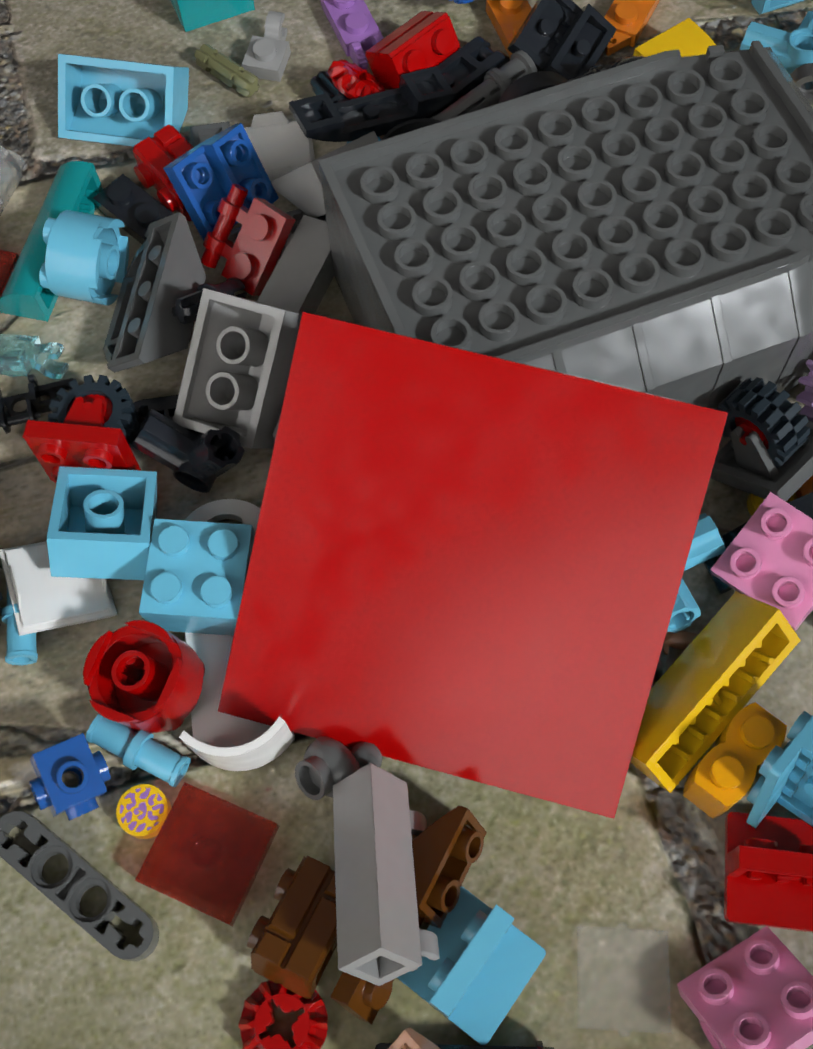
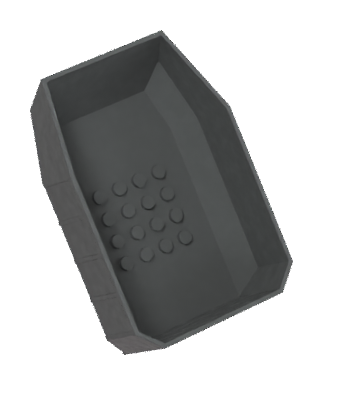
(598, 227)

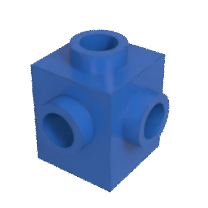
(75, 758)

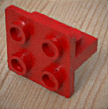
(769, 872)

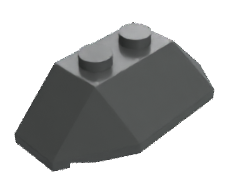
(159, 274)

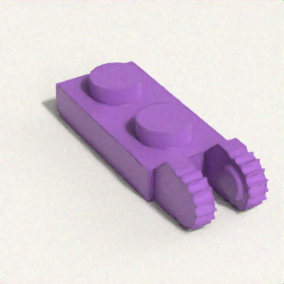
(353, 27)

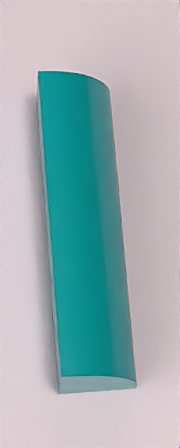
(71, 190)

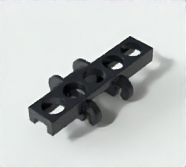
(35, 406)

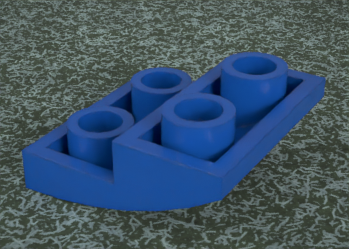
(210, 170)

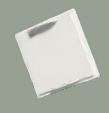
(279, 143)
(48, 600)

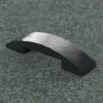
(417, 97)

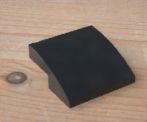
(563, 37)

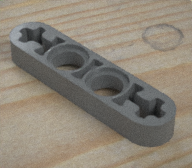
(71, 888)

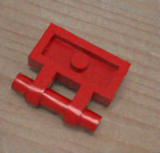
(257, 244)

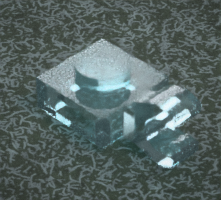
(26, 352)

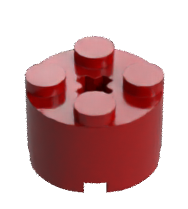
(143, 677)

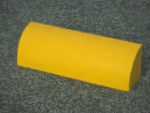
(709, 686)

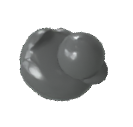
(329, 762)

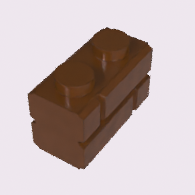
(302, 930)

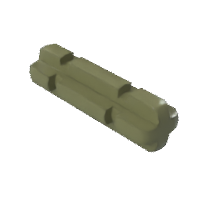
(226, 70)

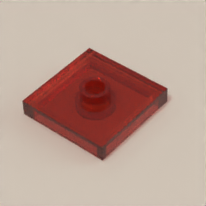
(208, 853)

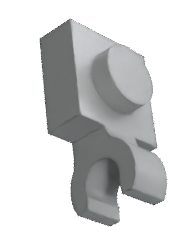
(269, 54)

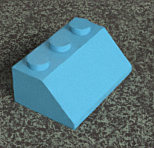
(118, 99)

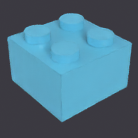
(101, 523)
(196, 575)

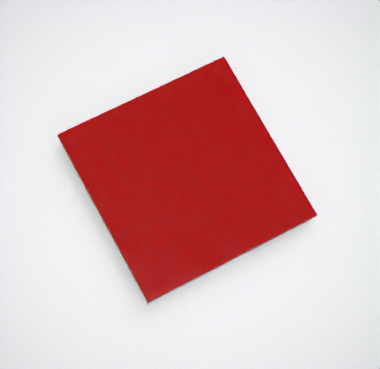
(467, 561)

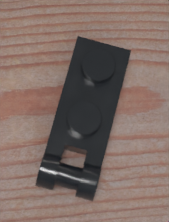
(468, 67)

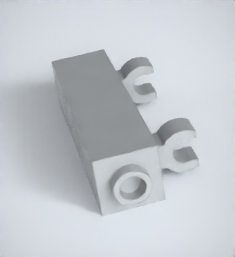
(303, 269)
(377, 878)

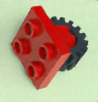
(86, 428)

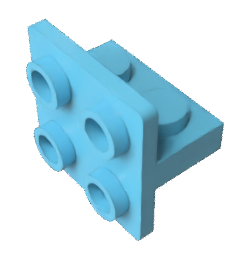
(787, 776)
(479, 967)

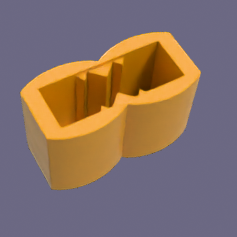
(732, 763)

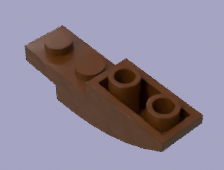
(440, 866)

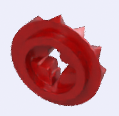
(353, 80)
(257, 1016)

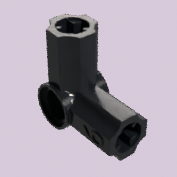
(192, 456)

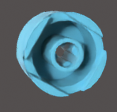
(84, 256)

